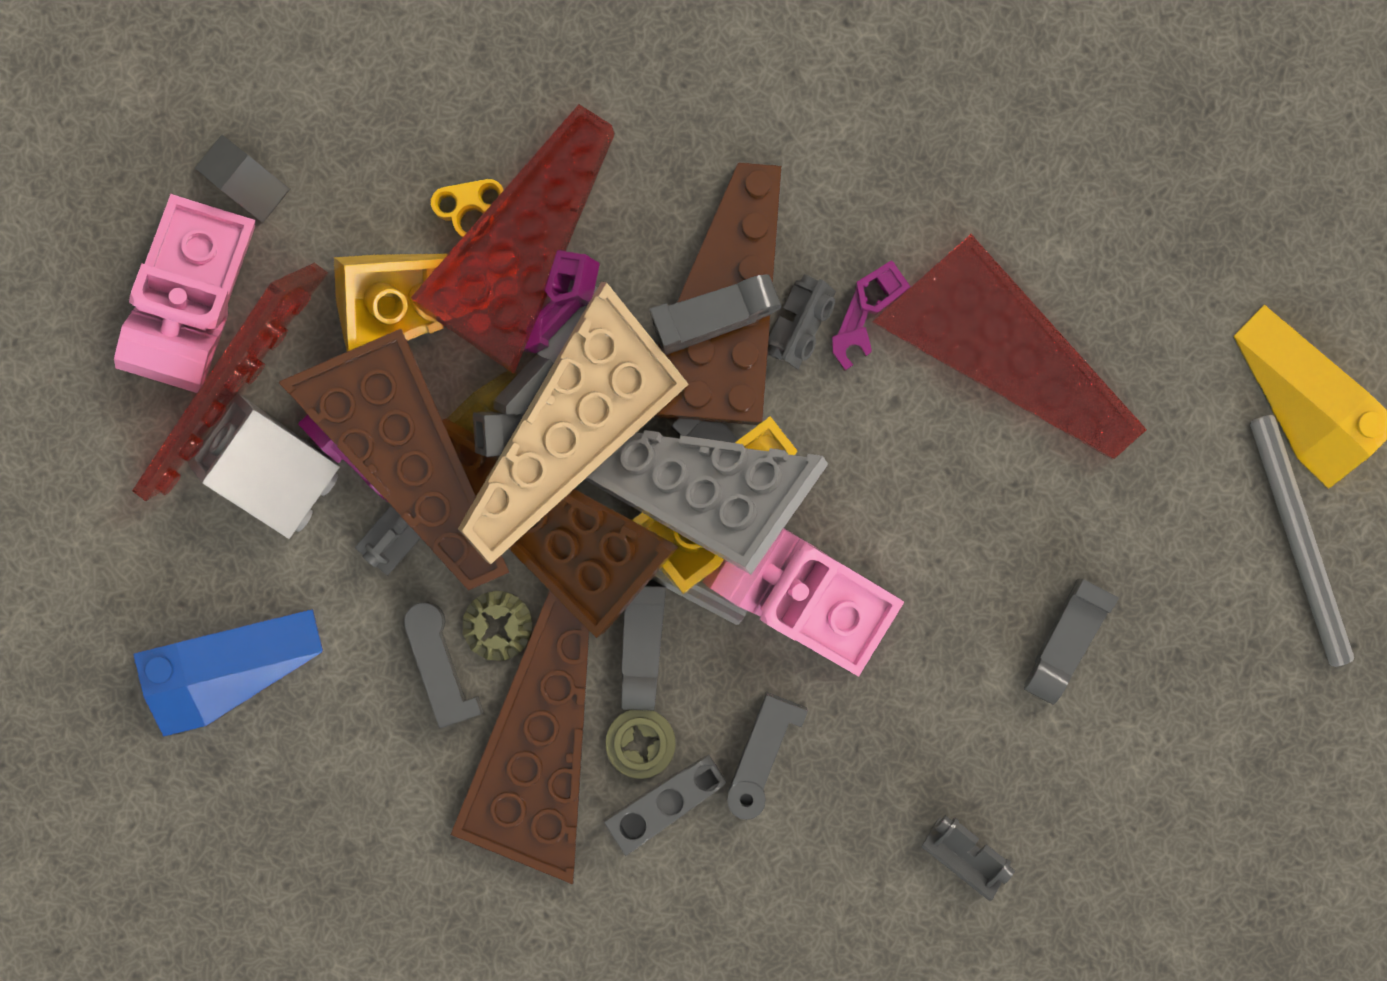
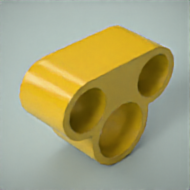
(467, 197)

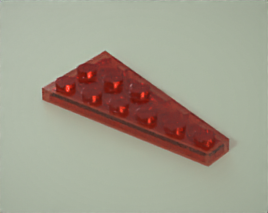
(499, 270)
(991, 332)
(239, 364)

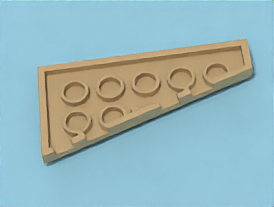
(587, 407)

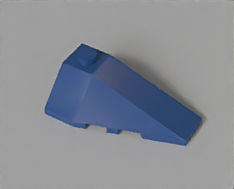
(212, 674)

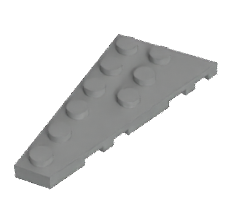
(711, 490)

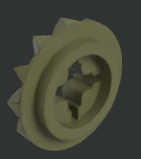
(497, 605)
(659, 752)

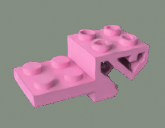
(183, 294)
(812, 600)

